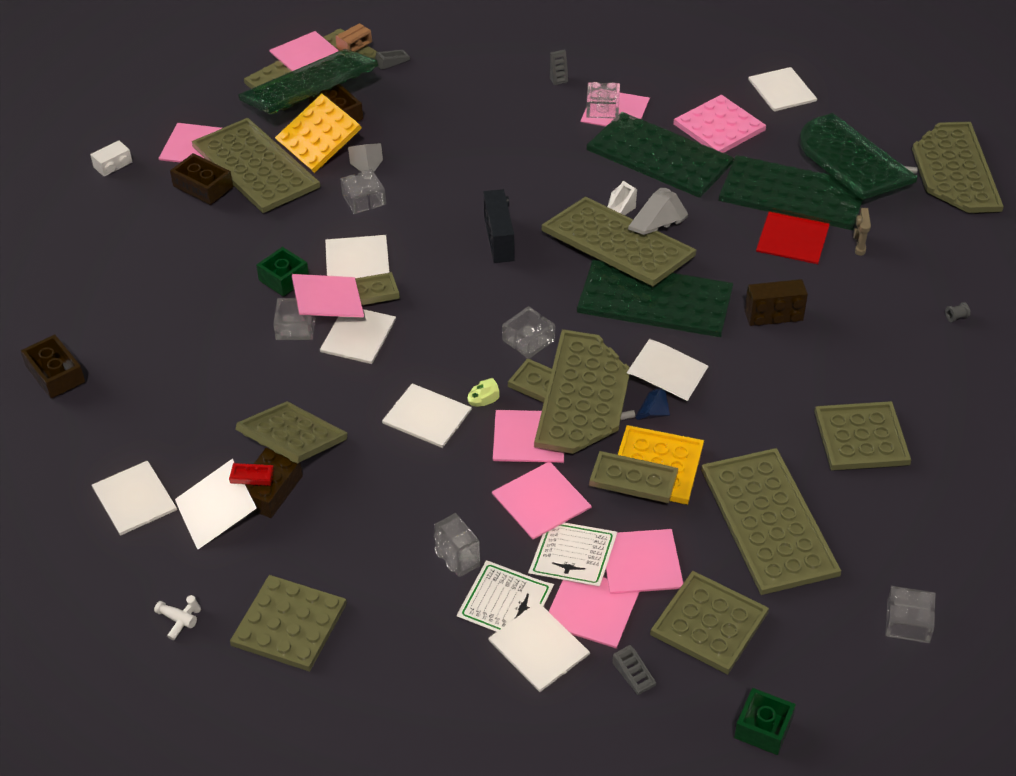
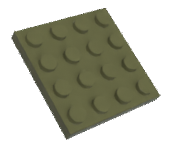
(291, 431)
(862, 435)
(288, 622)
(709, 622)

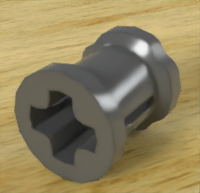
(957, 312)

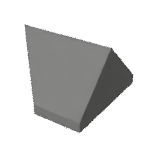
(366, 156)

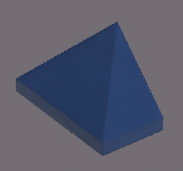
(654, 405)

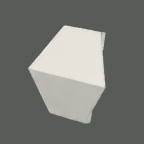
(623, 198)

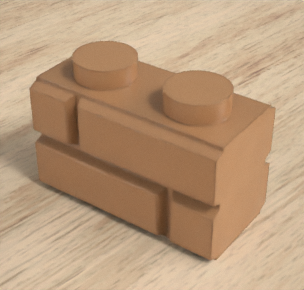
(354, 38)

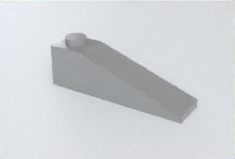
(660, 210)

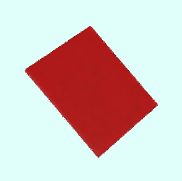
(793, 237)

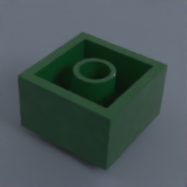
(278, 269)
(765, 721)

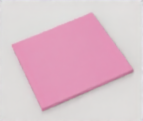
(303, 50)
(628, 103)
(180, 142)
(327, 295)
(515, 438)
(541, 500)
(643, 562)
(593, 611)

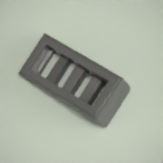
(391, 58)
(560, 76)
(627, 657)

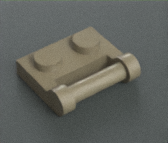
(860, 233)

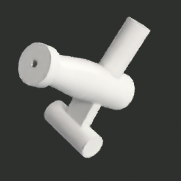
(181, 617)

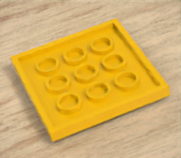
(318, 133)
(666, 450)

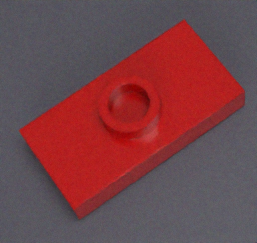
(251, 474)

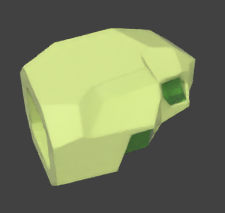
(484, 393)

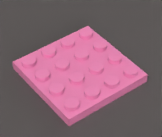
(719, 124)

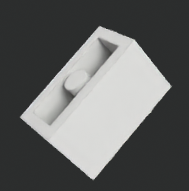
(111, 158)

